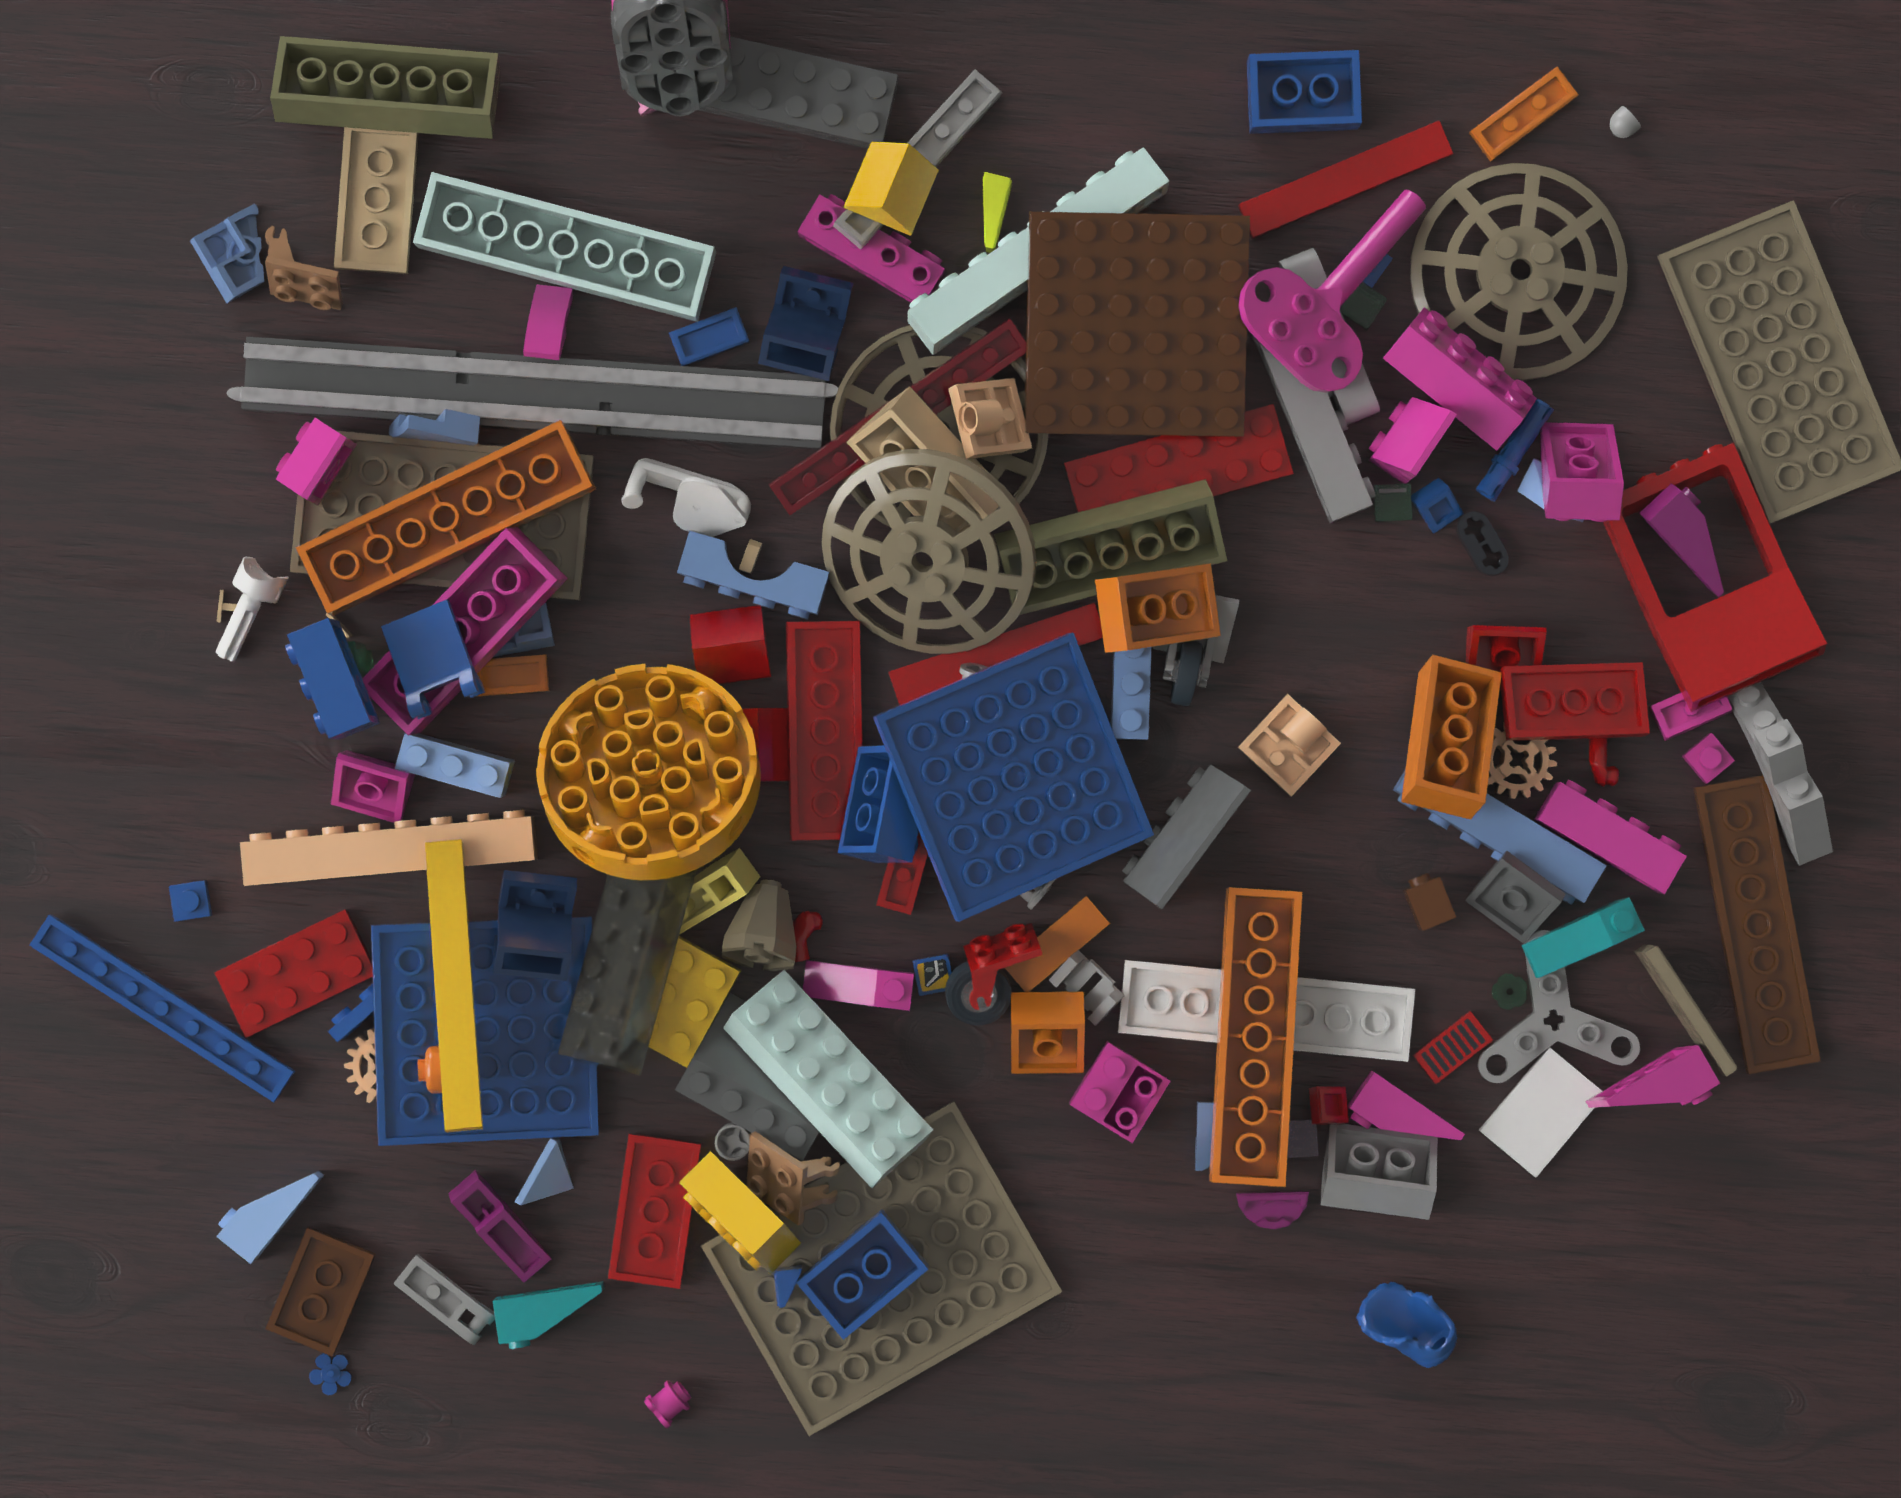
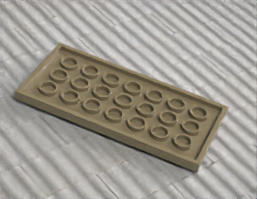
(1780, 362)
(391, 467)

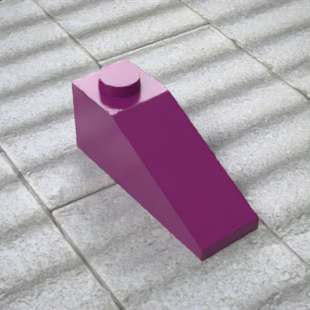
(1685, 531)

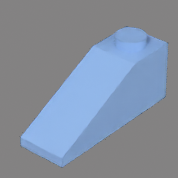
(258, 1222)

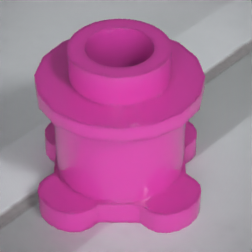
(668, 1402)

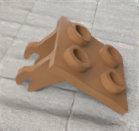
(299, 281)
(781, 1179)

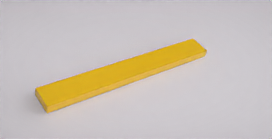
(453, 986)

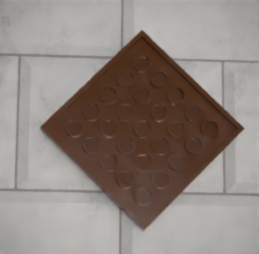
(1136, 324)

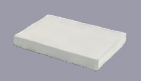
(1541, 1112)

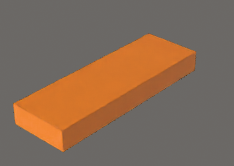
(1523, 114)
(1059, 943)

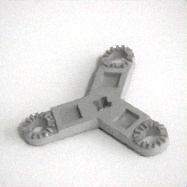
(1533, 1037)

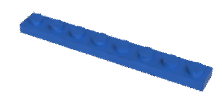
(162, 1008)

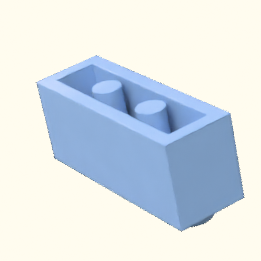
(455, 764)

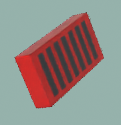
(1452, 1047)

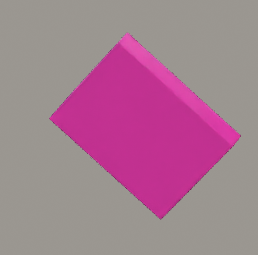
(370, 786)

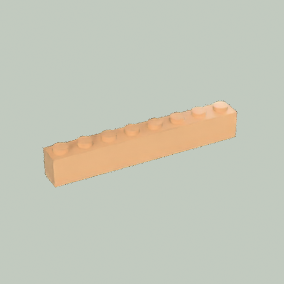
(386, 850)

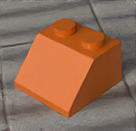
(1047, 1032)

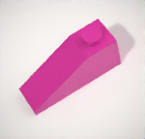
(858, 985)
(1393, 1110)

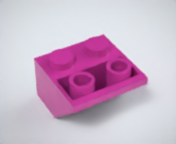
(1119, 1092)

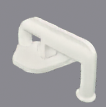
(701, 501)

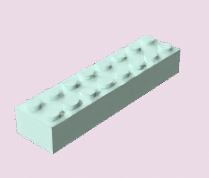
(564, 246)

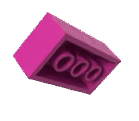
(1461, 378)

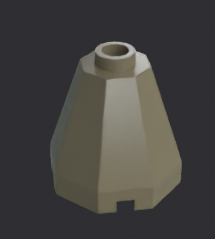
(762, 929)

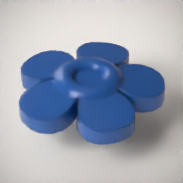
(330, 1373)

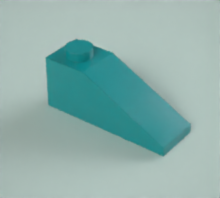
(1583, 937)
(532, 1313)

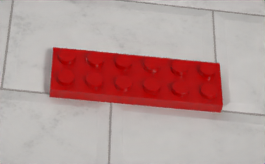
(1178, 460)
(822, 724)

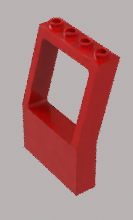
(1738, 634)

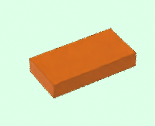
(515, 675)

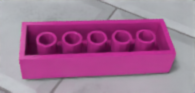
(489, 605)

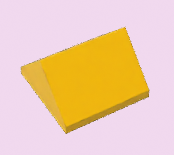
(892, 185)

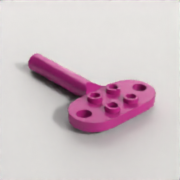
(1305, 323)

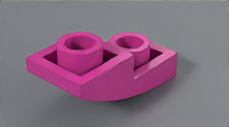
(547, 322)

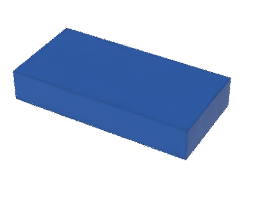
(709, 337)

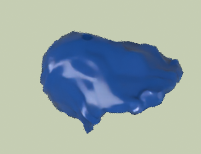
(1408, 1323)

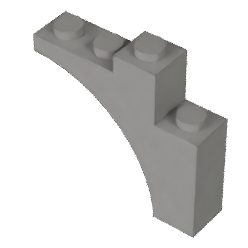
(1785, 773)

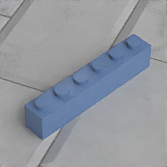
(1543, 851)

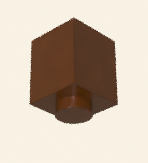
(1428, 901)

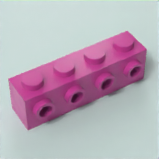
(883, 259)
(1610, 837)

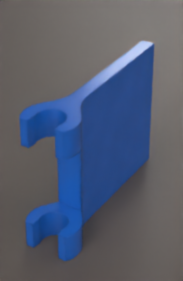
(429, 655)

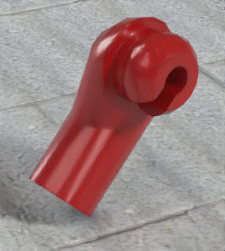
(1598, 763)
(803, 927)

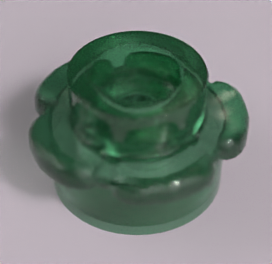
(1519, 989)

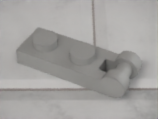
(444, 1299)

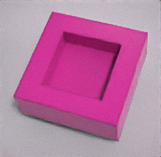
(1708, 758)

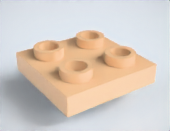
(989, 418)
(1289, 745)

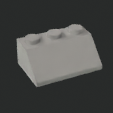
(1379, 1171)

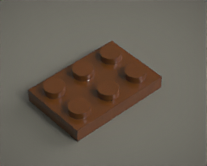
(320, 1291)

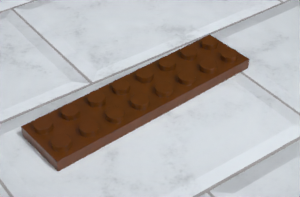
(1756, 924)

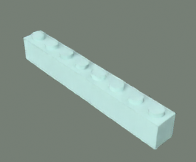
(1003, 274)

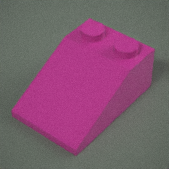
(1411, 438)
(1581, 472)
(1672, 1078)

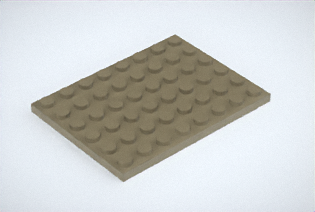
(977, 1278)

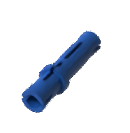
(1506, 462)

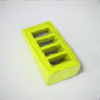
(995, 199)

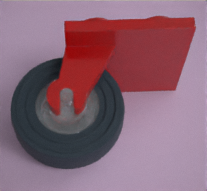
(979, 988)

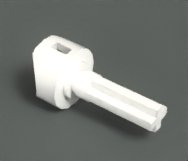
(256, 588)

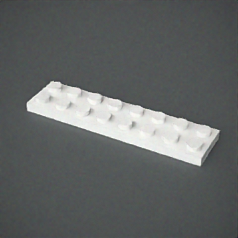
(1328, 1014)

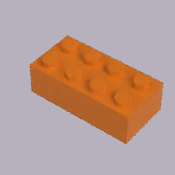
(1451, 737)

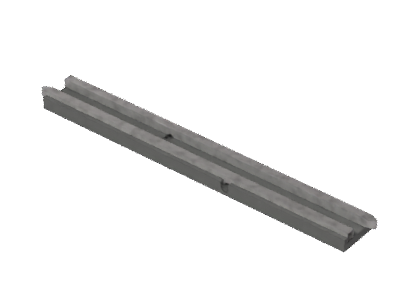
(534, 392)

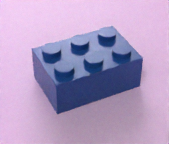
(1304, 91)
(331, 679)
(877, 816)
(862, 1274)

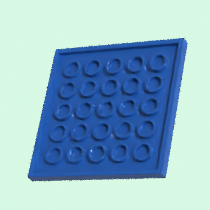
(1013, 776)
(519, 1030)

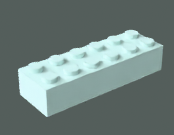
(827, 1078)

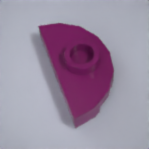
(1272, 1209)

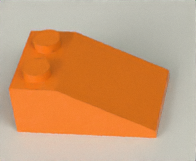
(1157, 608)

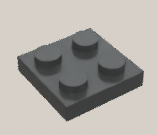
(1515, 897)

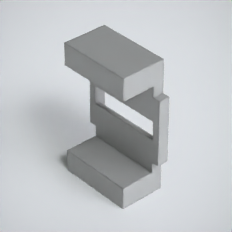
(1076, 973)

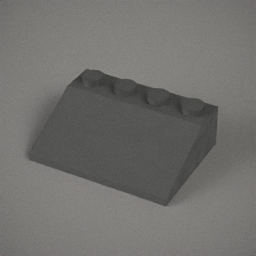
(1185, 836)
(738, 1089)

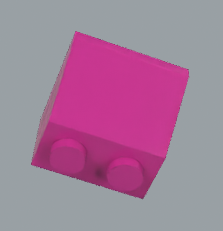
(314, 460)

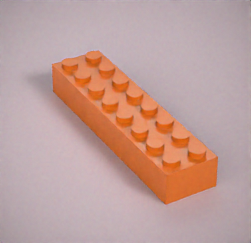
(445, 518)
(1255, 1037)

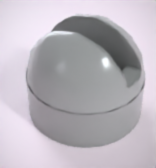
(1624, 123)

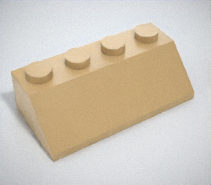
(911, 424)

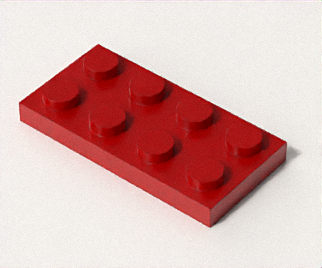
(1574, 701)
(295, 973)
(652, 1211)

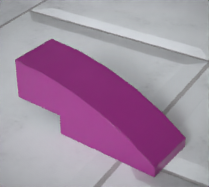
(499, 1226)

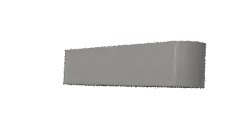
(1358, 397)

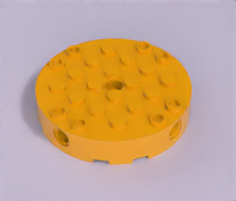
(648, 772)

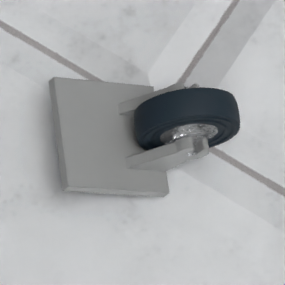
(1186, 670)

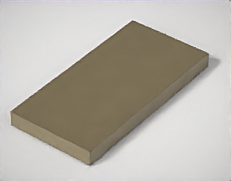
(1686, 1009)

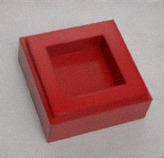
(1328, 1105)

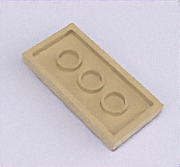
(376, 200)

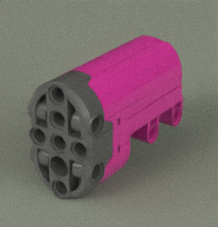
(673, 52)

